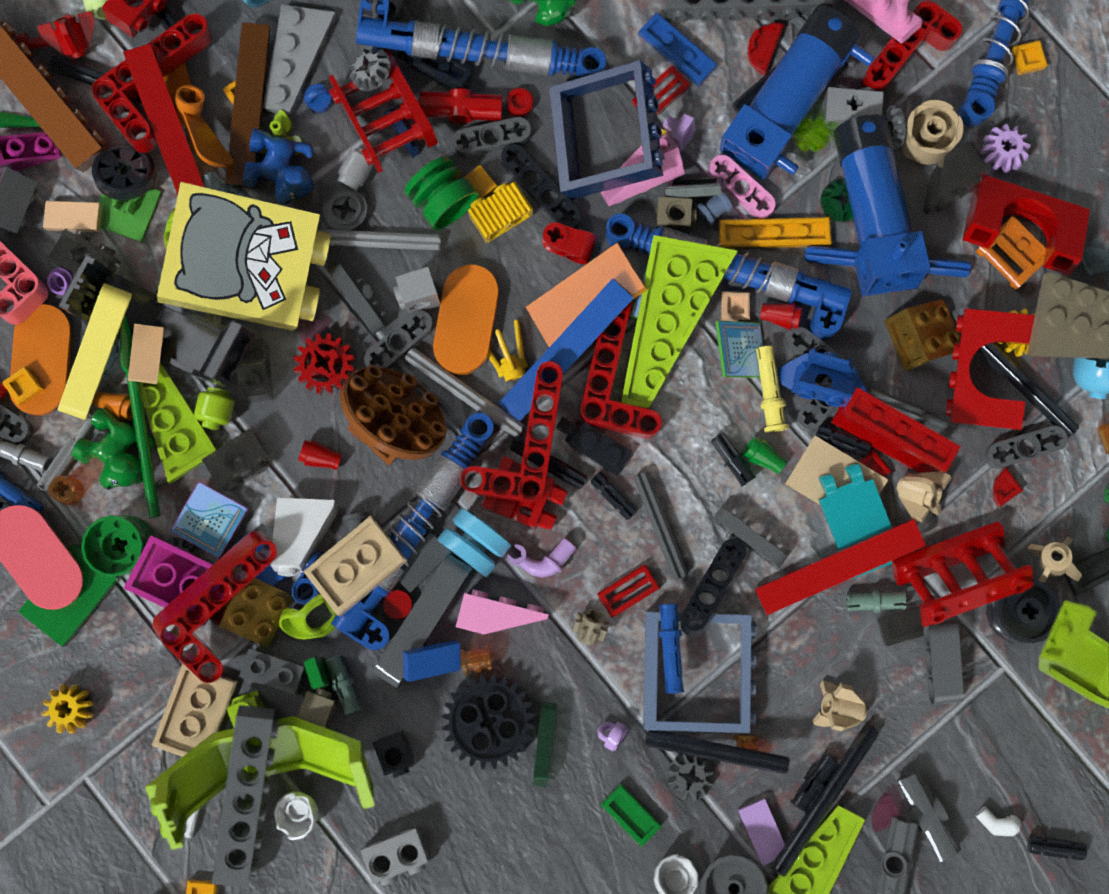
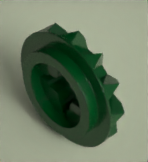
(831, 206)

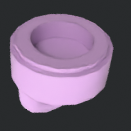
(616, 736)

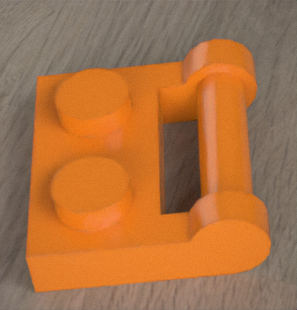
(1020, 247)

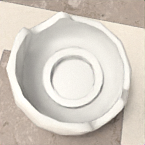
(296, 814)
(676, 875)

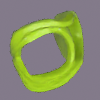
(294, 621)

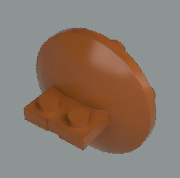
(391, 415)

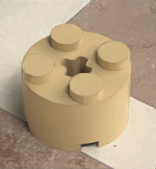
(945, 132)

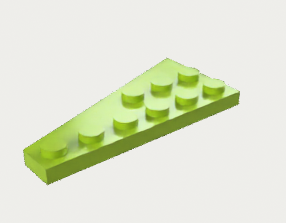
(679, 287)

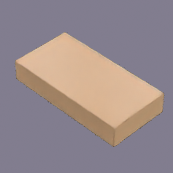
(72, 216)
(145, 353)

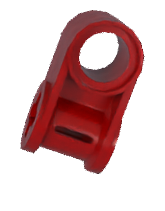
(572, 243)

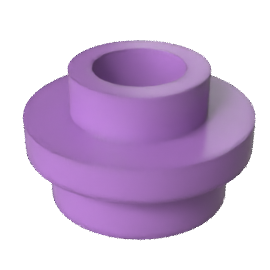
(54, 280)

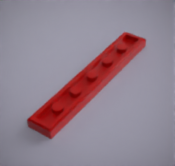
(162, 116)
(840, 566)

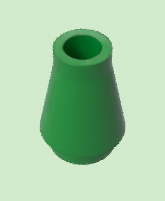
(763, 454)

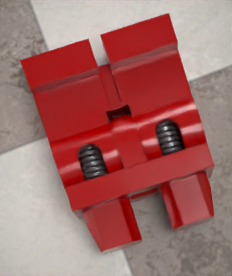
(513, 509)

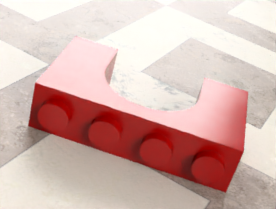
(1059, 220)
(978, 330)

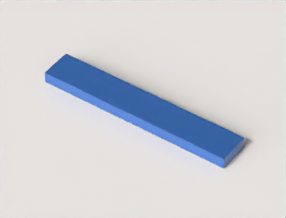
(569, 345)

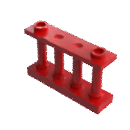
(409, 109)
(895, 433)
(952, 552)

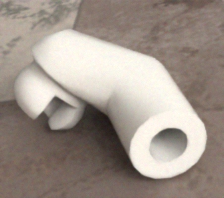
(1000, 827)

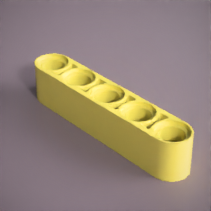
(94, 351)

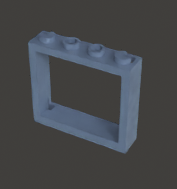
(747, 685)

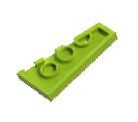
(175, 429)
(822, 856)

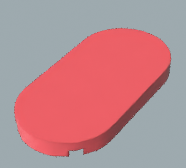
(38, 558)

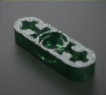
(544, 744)

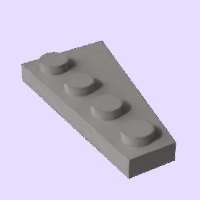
(294, 54)

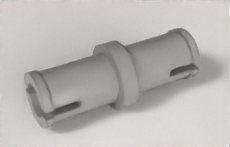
(22, 455)

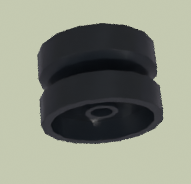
(1040, 609)

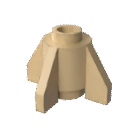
(922, 493)
(1055, 568)
(840, 707)

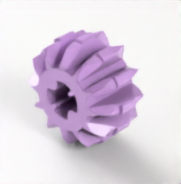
(1013, 141)

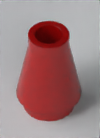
(784, 315)
(318, 455)

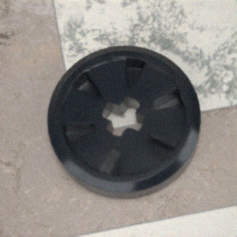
(118, 186)

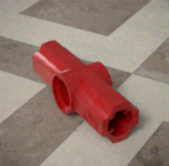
(461, 106)

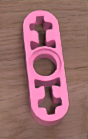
(761, 195)

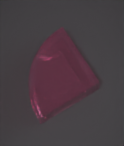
(309, 329)
(883, 813)

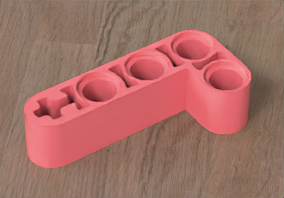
(17, 288)

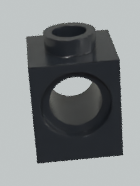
(398, 741)

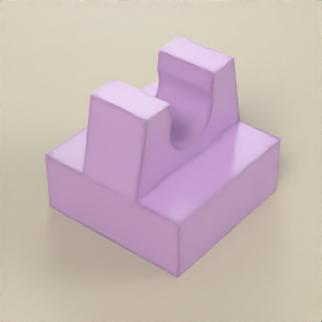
(680, 130)

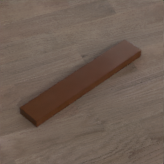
(247, 98)

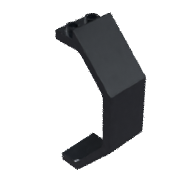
(188, 339)

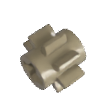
(590, 627)

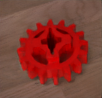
(315, 369)

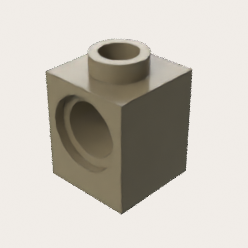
(668, 204)
(318, 707)

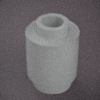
(354, 170)

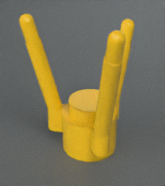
(511, 366)

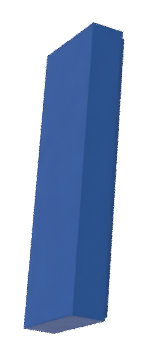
(677, 49)

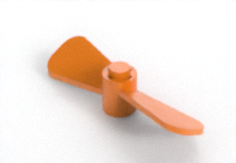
(188, 103)

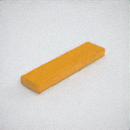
(774, 233)

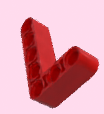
(167, 60)
(601, 398)
(532, 446)
(210, 602)

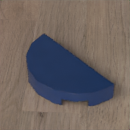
(400, 127)

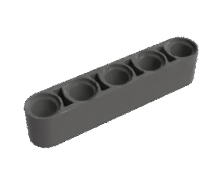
(423, 617)

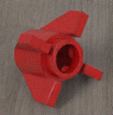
(69, 35)

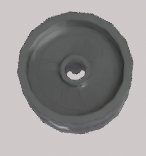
(734, 869)

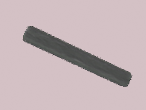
(660, 525)

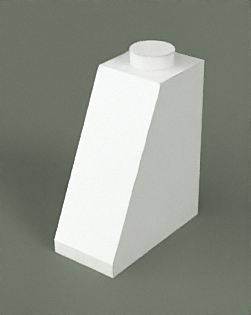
(299, 531)

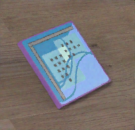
(209, 520)

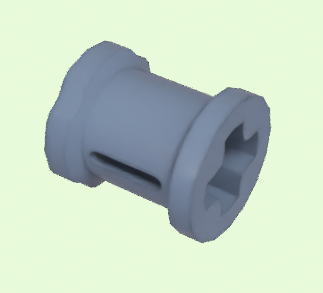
(714, 208)

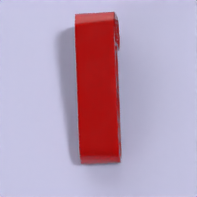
(929, 31)

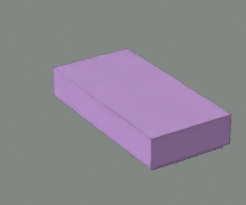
(762, 830)

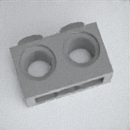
(393, 849)

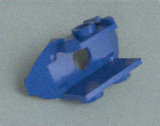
(801, 373)

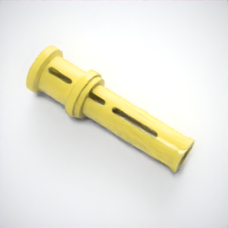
(773, 403)

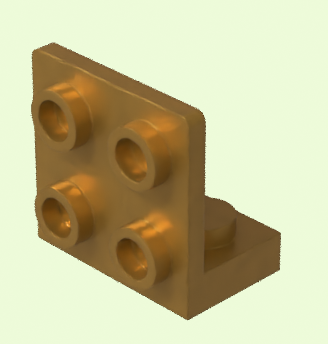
(922, 333)
(254, 611)

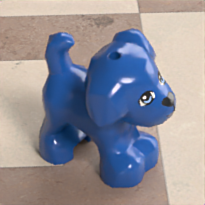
(290, 181)

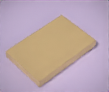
(825, 459)
(355, 566)
(193, 712)

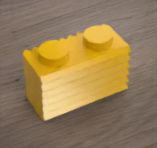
(500, 211)

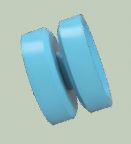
(476, 539)

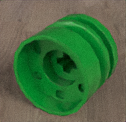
(441, 192)
(103, 541)

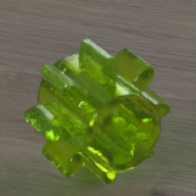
(811, 135)

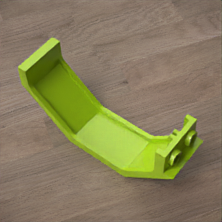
(1077, 655)
(205, 768)

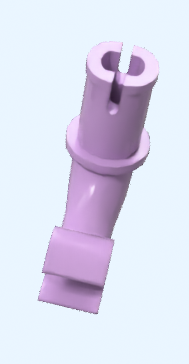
(549, 565)

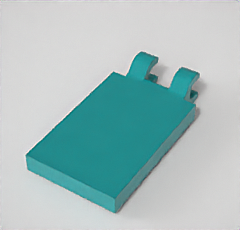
(853, 509)

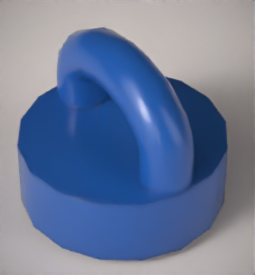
(318, 98)

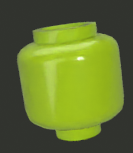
(214, 408)

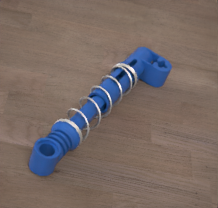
(990, 72)

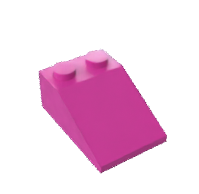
(165, 573)

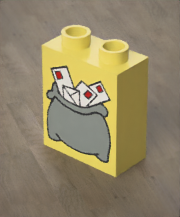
(242, 258)

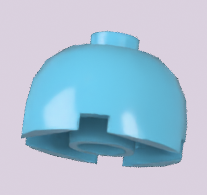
(1092, 376)

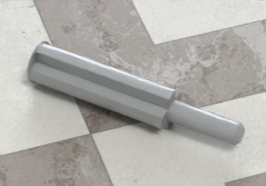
(63, 458)

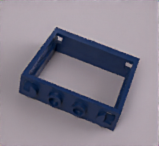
(565, 135)

